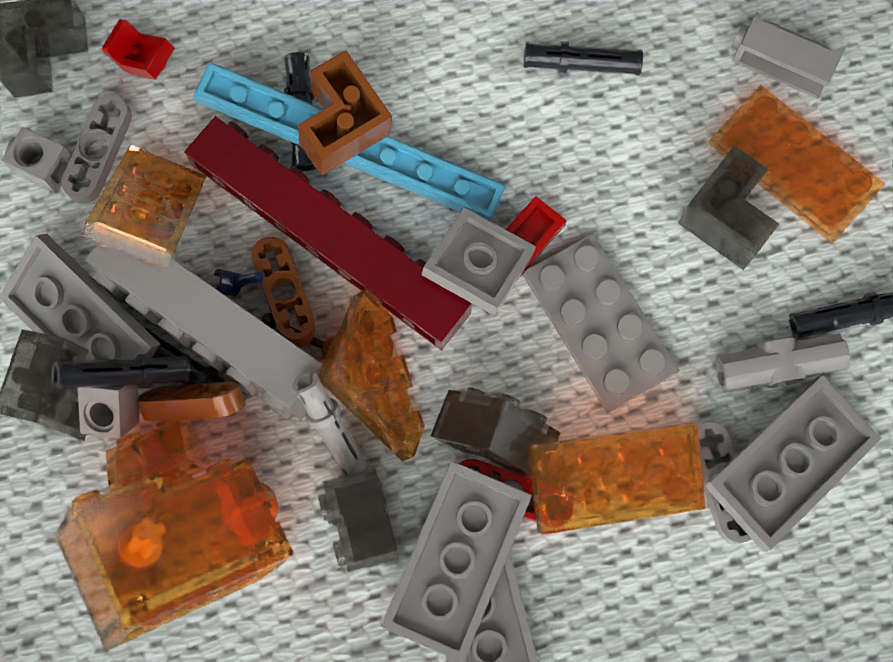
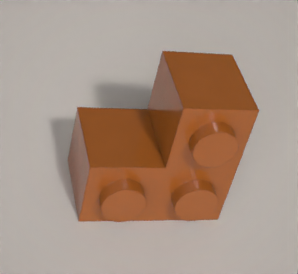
(351, 115)

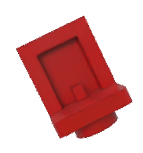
(137, 52)

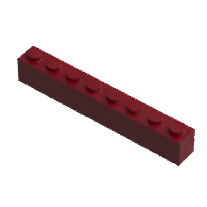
(327, 230)

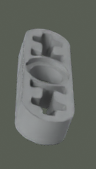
(75, 170)
(726, 449)

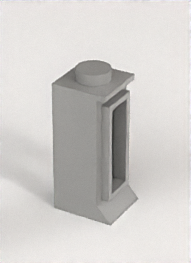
(786, 56)

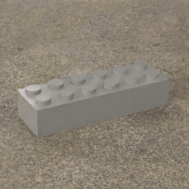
(212, 322)

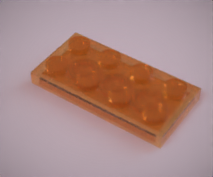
(803, 165)
(145, 207)
(616, 477)

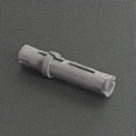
(324, 415)

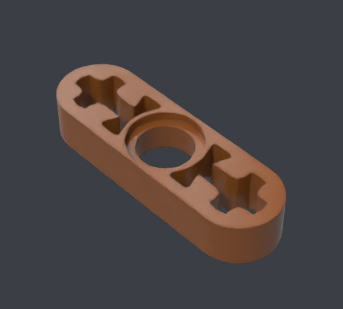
(286, 275)
(191, 401)

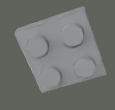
(478, 261)

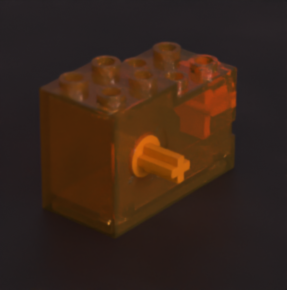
(171, 548)

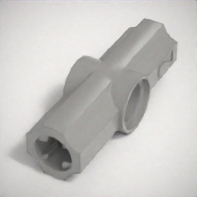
(782, 362)

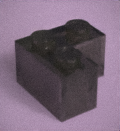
(31, 35)
(722, 214)
(28, 385)
(492, 428)
(363, 521)

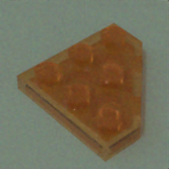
(367, 376)

